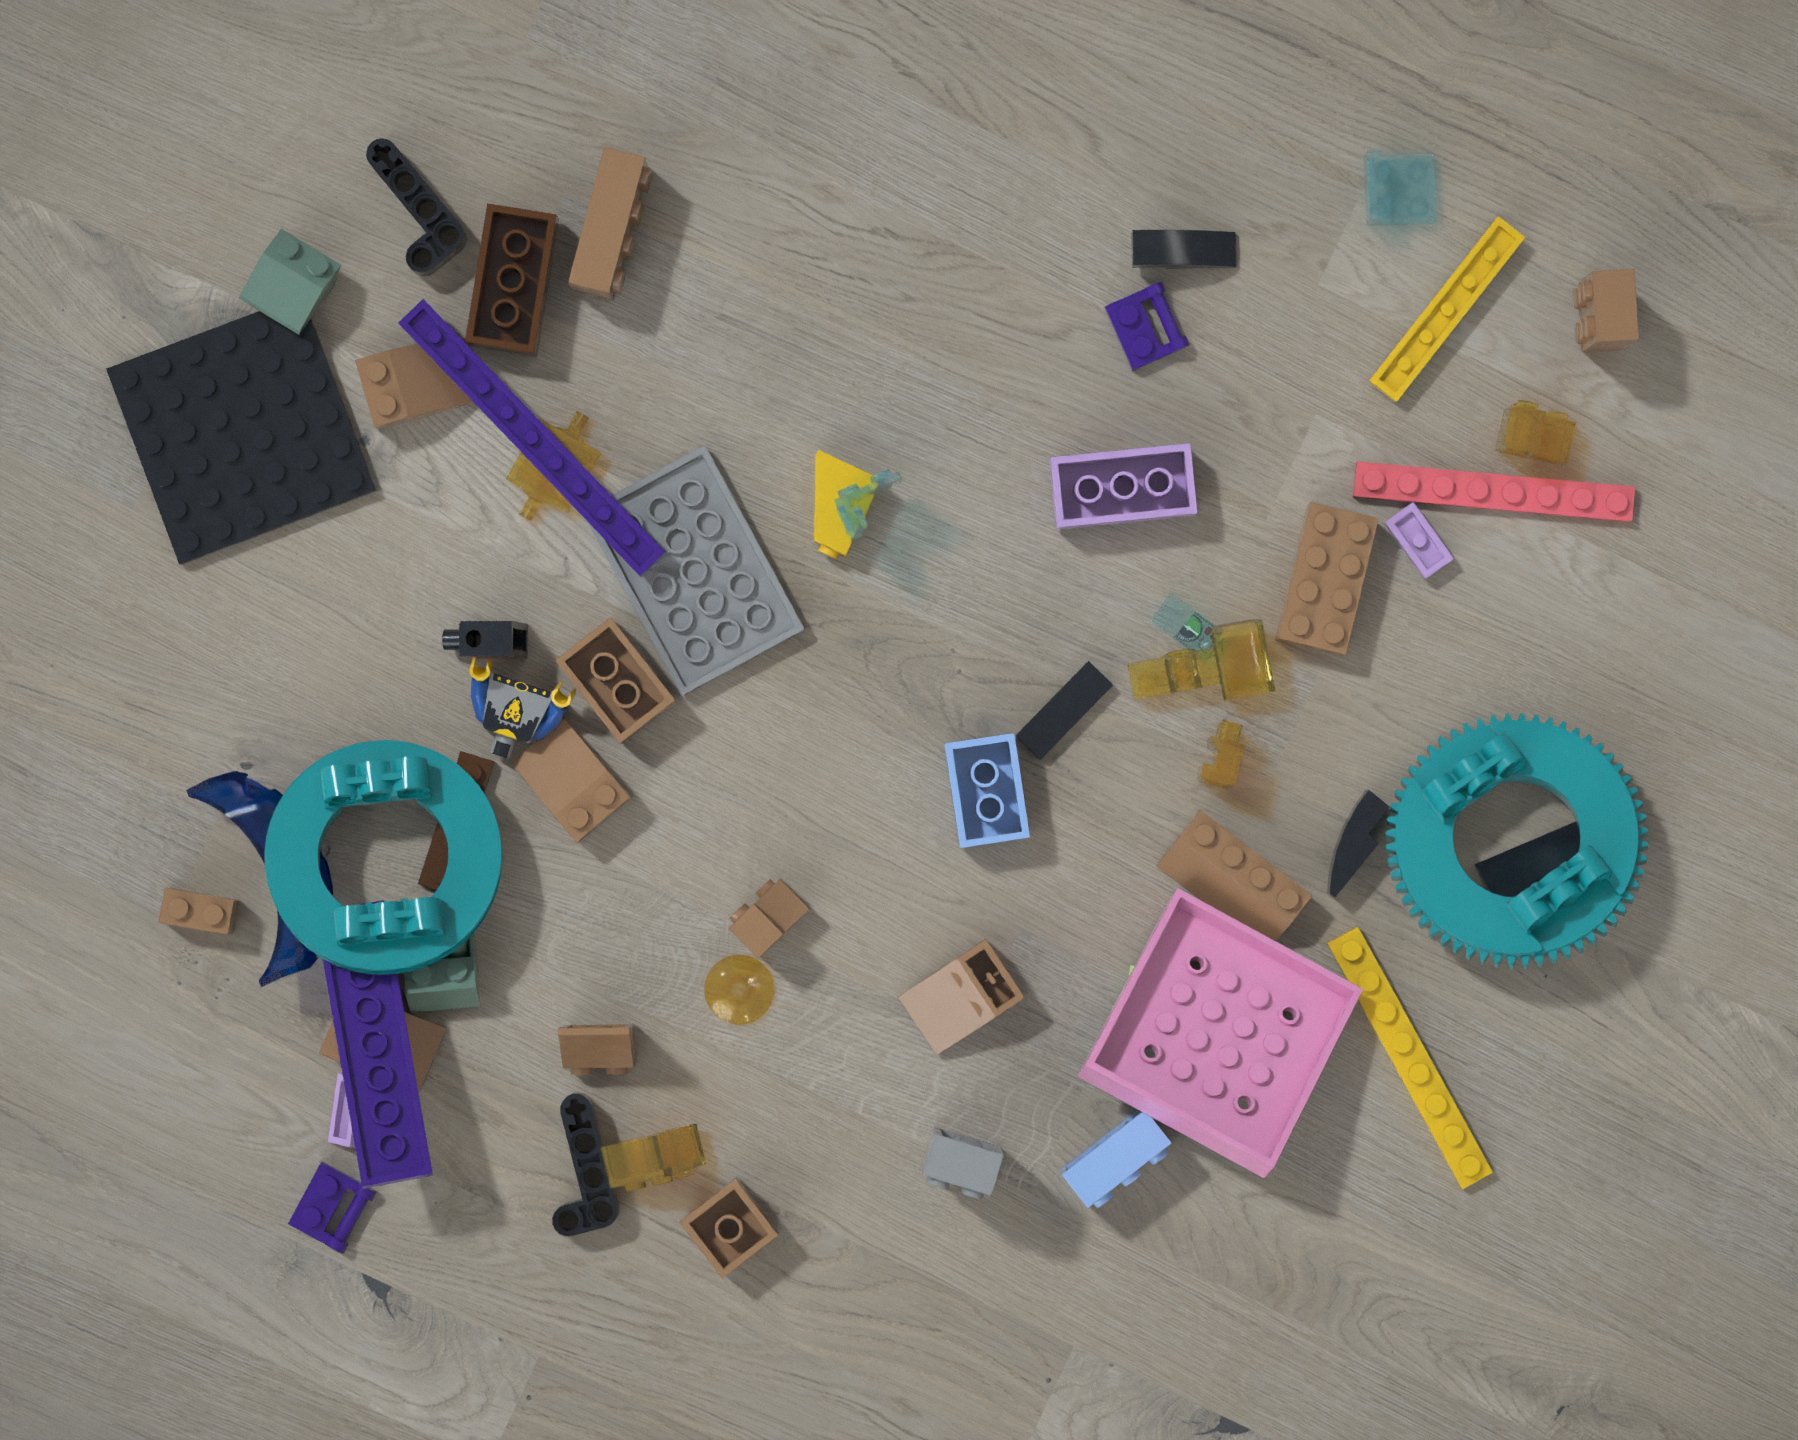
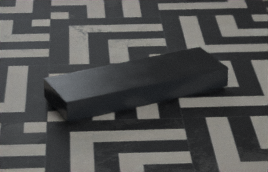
(1064, 710)

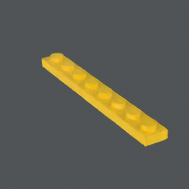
(1410, 1058)

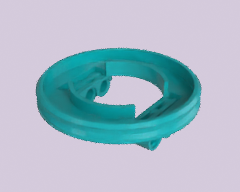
(386, 934)

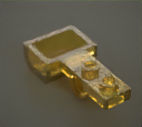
(1236, 662)

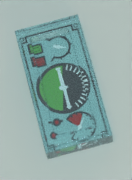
(1183, 624)

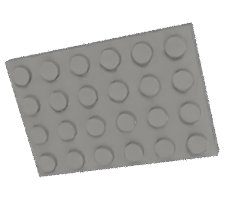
(713, 590)

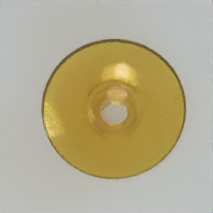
(741, 970)

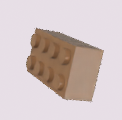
(609, 222)
(1326, 579)

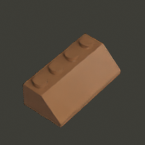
(1233, 877)

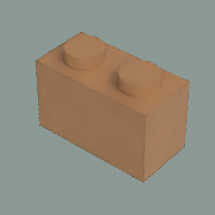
(198, 911)

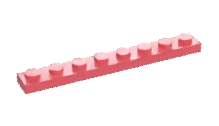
(1494, 491)

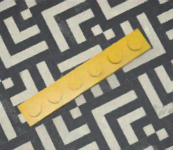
(1446, 309)

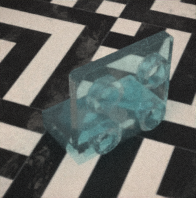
(1399, 188)
(853, 518)

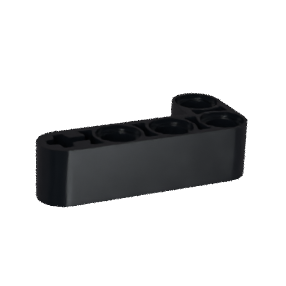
(412, 201)
(582, 1161)

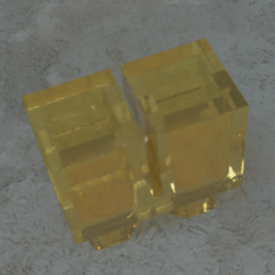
(1226, 756)

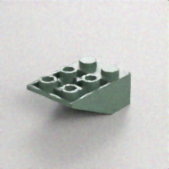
(446, 983)

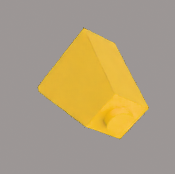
(831, 477)

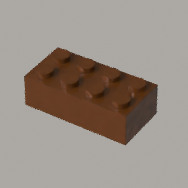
(512, 280)

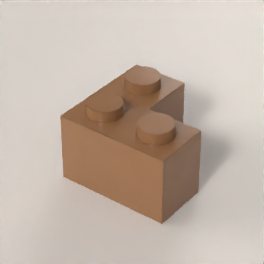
(768, 918)

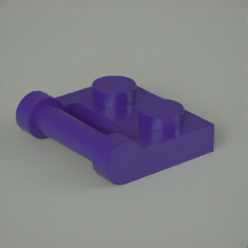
(1136, 332)
(321, 1202)

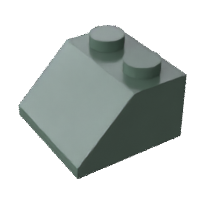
(290, 281)

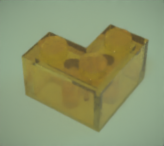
(1534, 435)
(654, 1158)

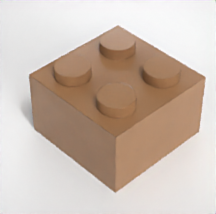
(729, 1227)

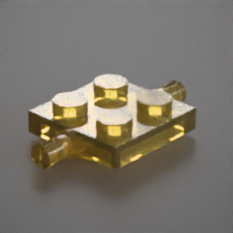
(532, 480)

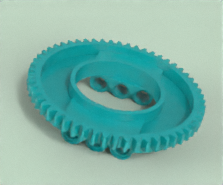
(1566, 902)

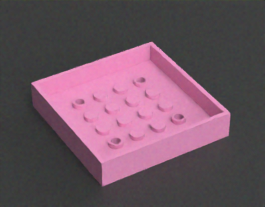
(1220, 1033)

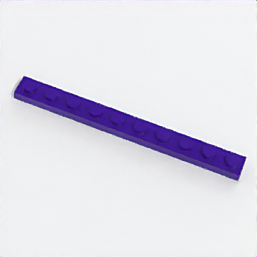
(531, 437)

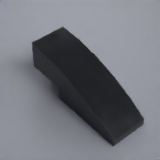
(1183, 249)
(1354, 841)

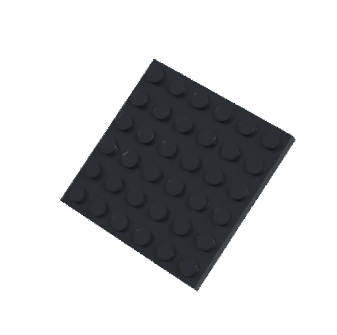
(240, 432)

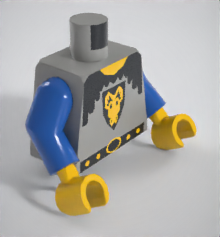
(514, 708)

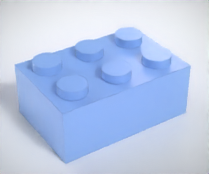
(987, 790)
(1116, 1159)

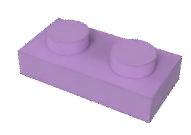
(1418, 540)

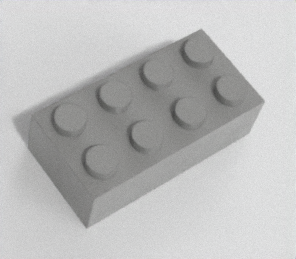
(962, 1162)

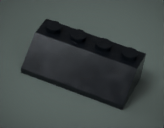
(1525, 864)

